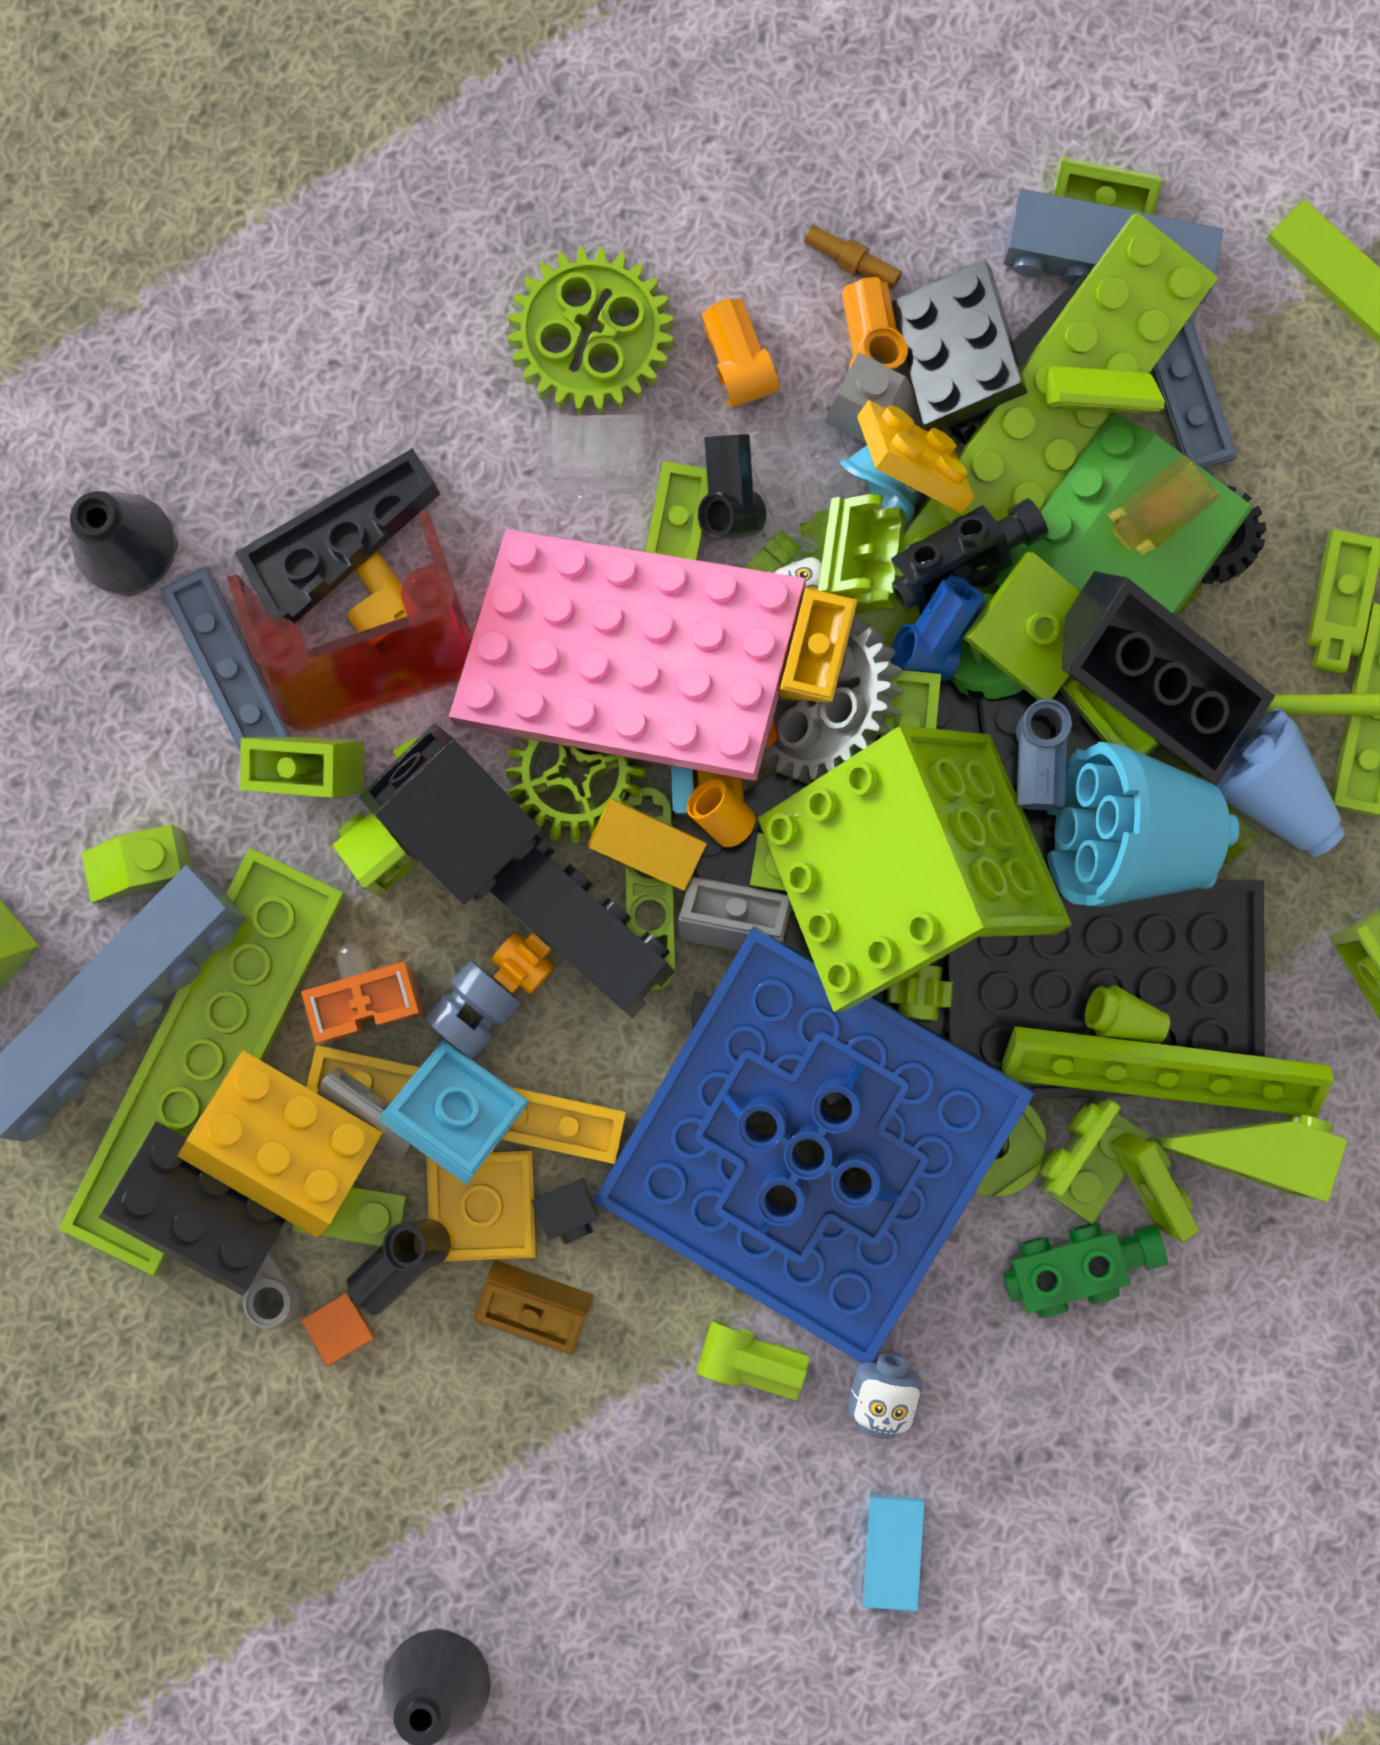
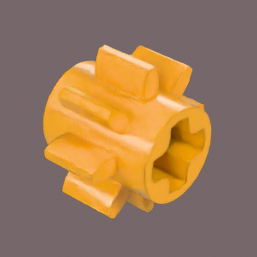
(523, 963)

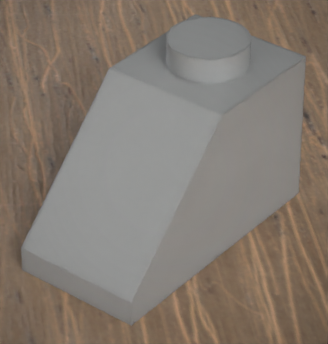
(871, 382)

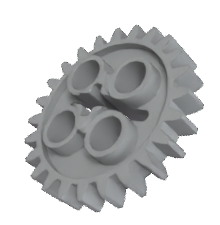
(831, 734)

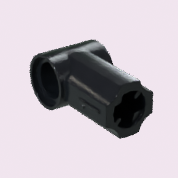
(731, 504)
(397, 1265)

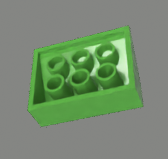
(1083, 533)

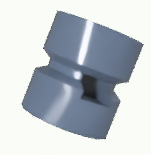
(485, 996)

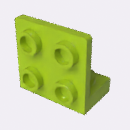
(1087, 1167)

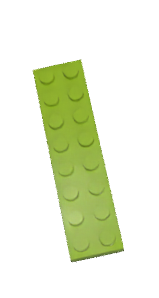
(226, 1009)

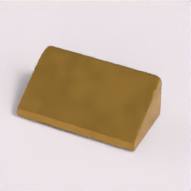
(533, 1307)

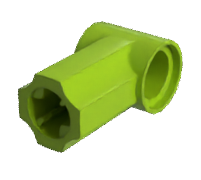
(742, 1358)

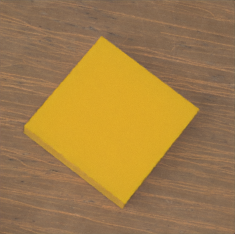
(491, 1213)

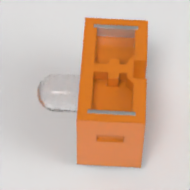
(362, 994)

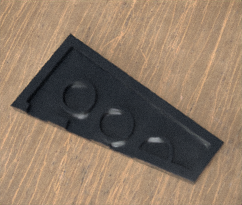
(328, 542)

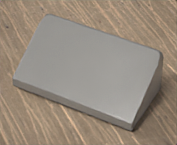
(725, 913)
(364, 1104)

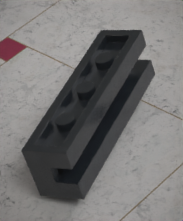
(582, 929)

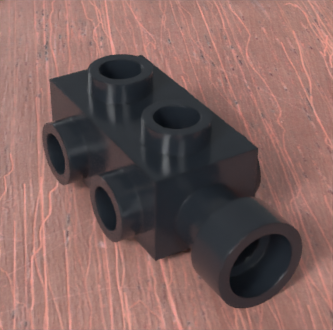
(961, 549)

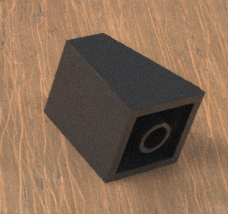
(451, 814)

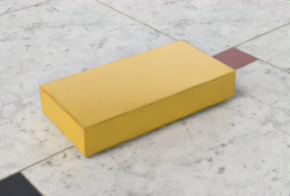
(646, 844)

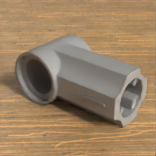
(272, 1275)

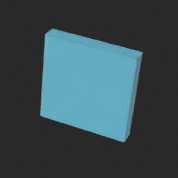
(454, 1111)

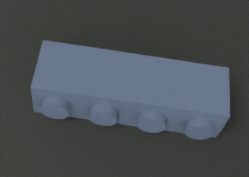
(1072, 235)

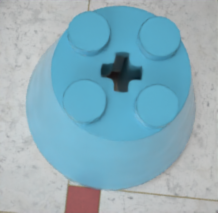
(1136, 828)

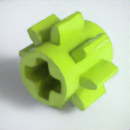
(921, 994)

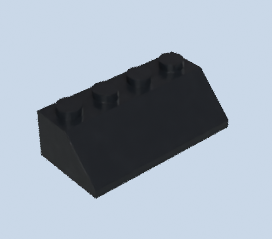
(1161, 674)

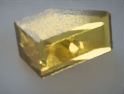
(1162, 505)

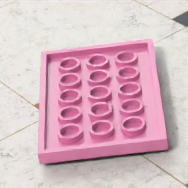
(629, 653)

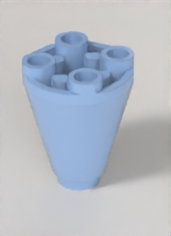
(1282, 787)

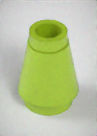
(1124, 1016)

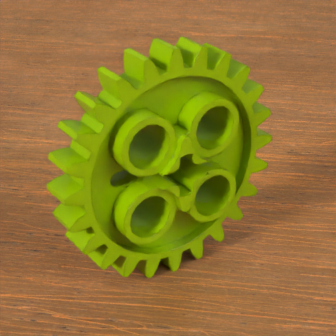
(632, 346)

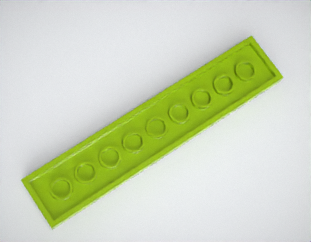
(1113, 322)

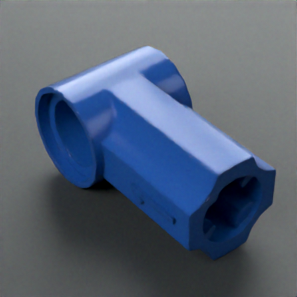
(936, 637)

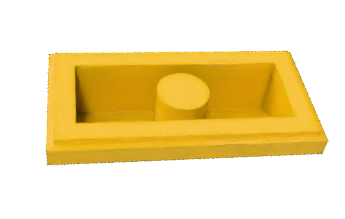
(818, 647)

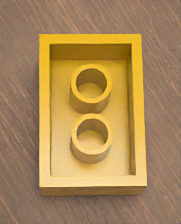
(280, 1144)

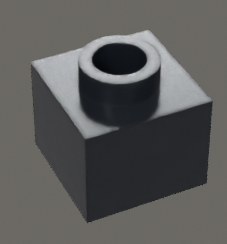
(567, 1211)

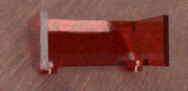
(368, 667)

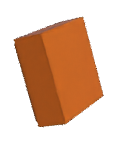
(338, 1328)

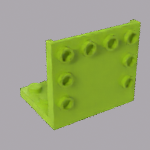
(908, 860)

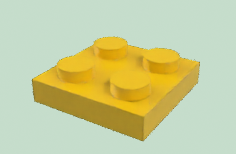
(915, 455)

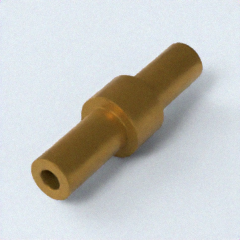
(852, 256)

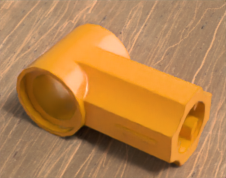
(873, 322)
(741, 361)
(720, 808)

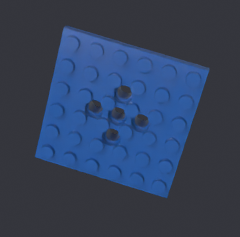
(919, 1124)

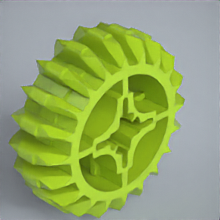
(553, 781)

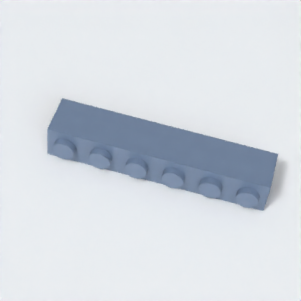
(112, 1000)

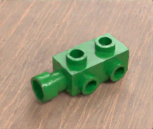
(1070, 1266)

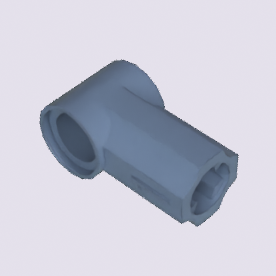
(1042, 761)

